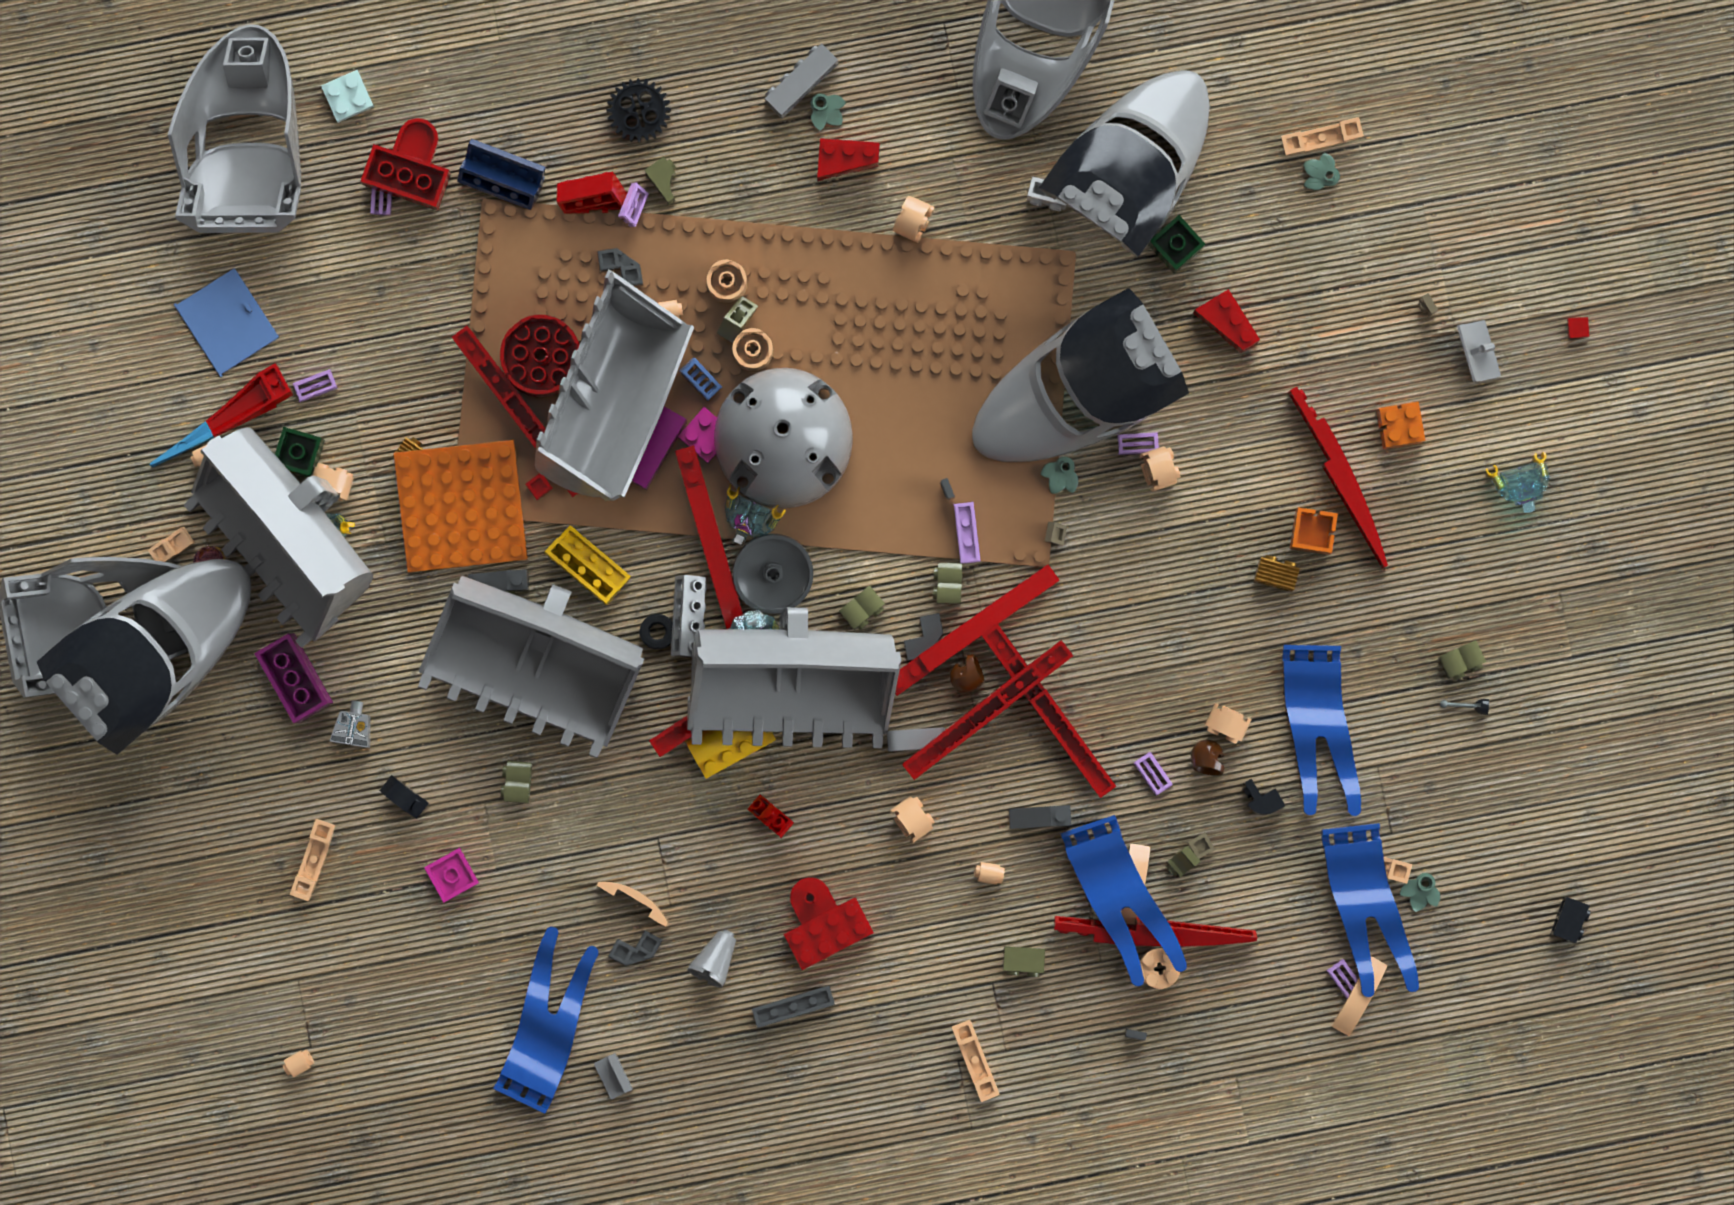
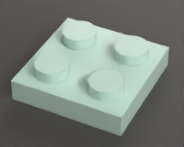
(347, 96)

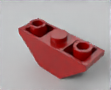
(770, 816)

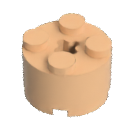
(913, 219)
(715, 279)
(762, 356)
(1159, 468)
(338, 479)
(1228, 723)
(912, 819)
(1153, 978)

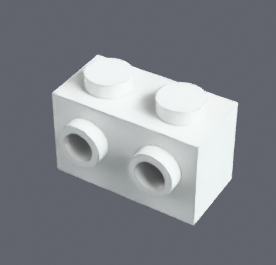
(1038, 197)

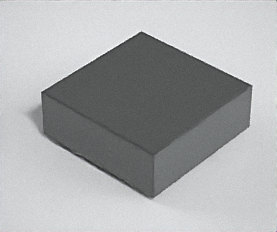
(946, 487)
(1135, 1034)

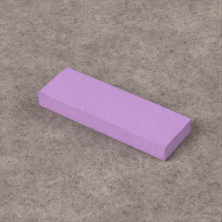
(967, 533)

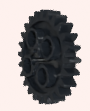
(622, 115)

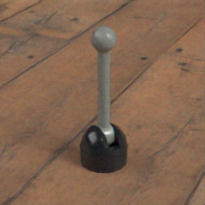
(1481, 706)

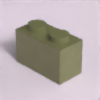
(1023, 960)

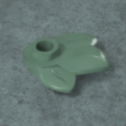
(829, 112)
(1318, 171)
(1060, 478)
(1420, 895)

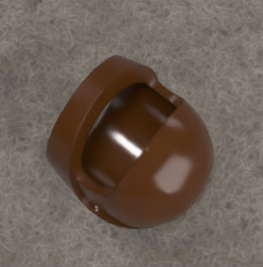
(969, 677)
(1205, 758)

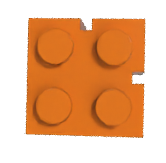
(1402, 425)
(1312, 532)

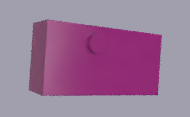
(661, 442)
(293, 678)

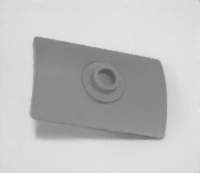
(1479, 351)

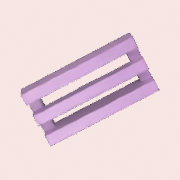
(381, 199)
(631, 202)
(317, 393)
(1131, 444)
(1160, 770)
(1336, 967)

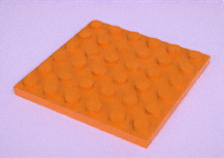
(460, 505)

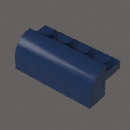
(501, 174)

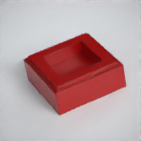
(1578, 328)
(538, 486)

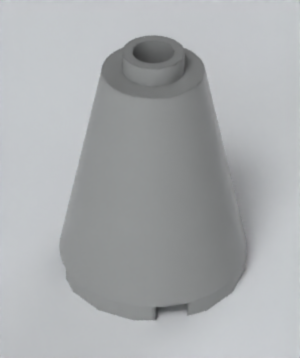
(714, 959)

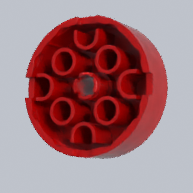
(521, 346)

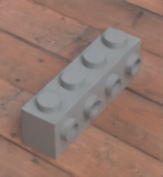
(687, 613)

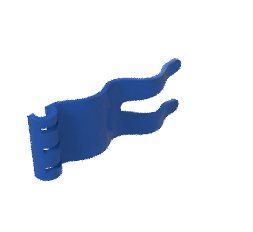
(1317, 711)
(1115, 884)
(1363, 891)
(542, 1037)

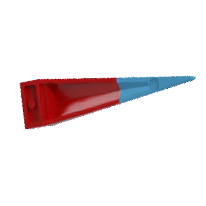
(254, 399)

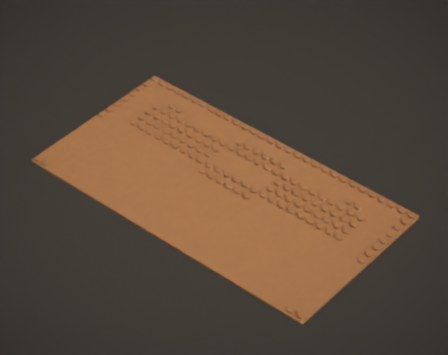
(887, 322)

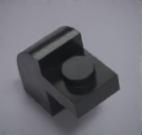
(403, 797)
(1264, 804)

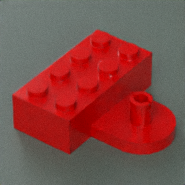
(408, 168)
(823, 925)

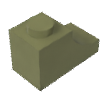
(661, 176)
(737, 319)
(1182, 862)

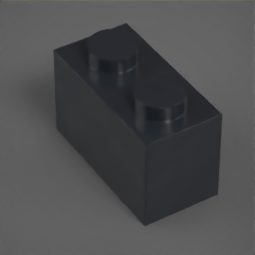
(1570, 920)

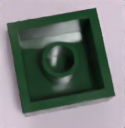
(1176, 244)
(299, 451)

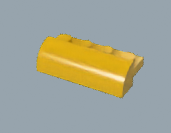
(587, 565)
(714, 756)

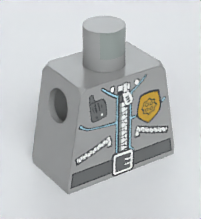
(352, 727)

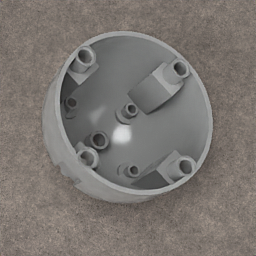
(784, 469)

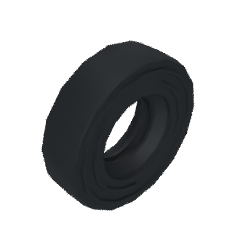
(645, 631)

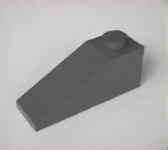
(504, 580)
(1040, 817)

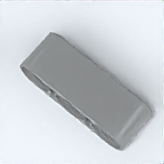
(911, 739)

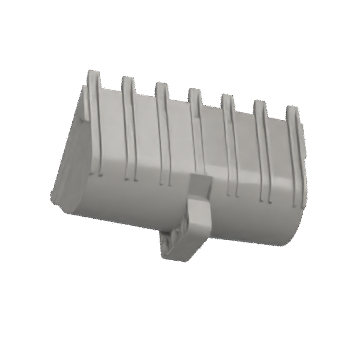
(612, 393)
(280, 530)
(532, 661)
(792, 682)

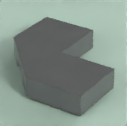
(616, 259)
(932, 632)
(629, 955)

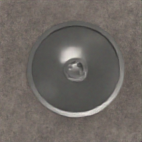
(773, 573)

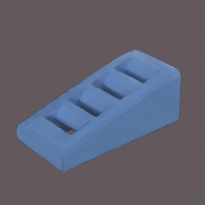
(689, 378)

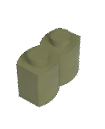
(949, 583)
(862, 608)
(1461, 660)
(517, 782)

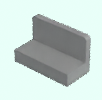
(613, 1076)

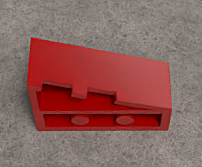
(845, 157)
(591, 193)
(1228, 321)

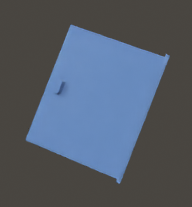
(224, 321)

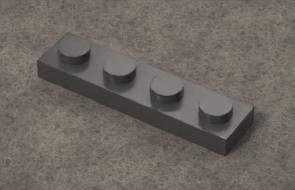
(793, 1006)

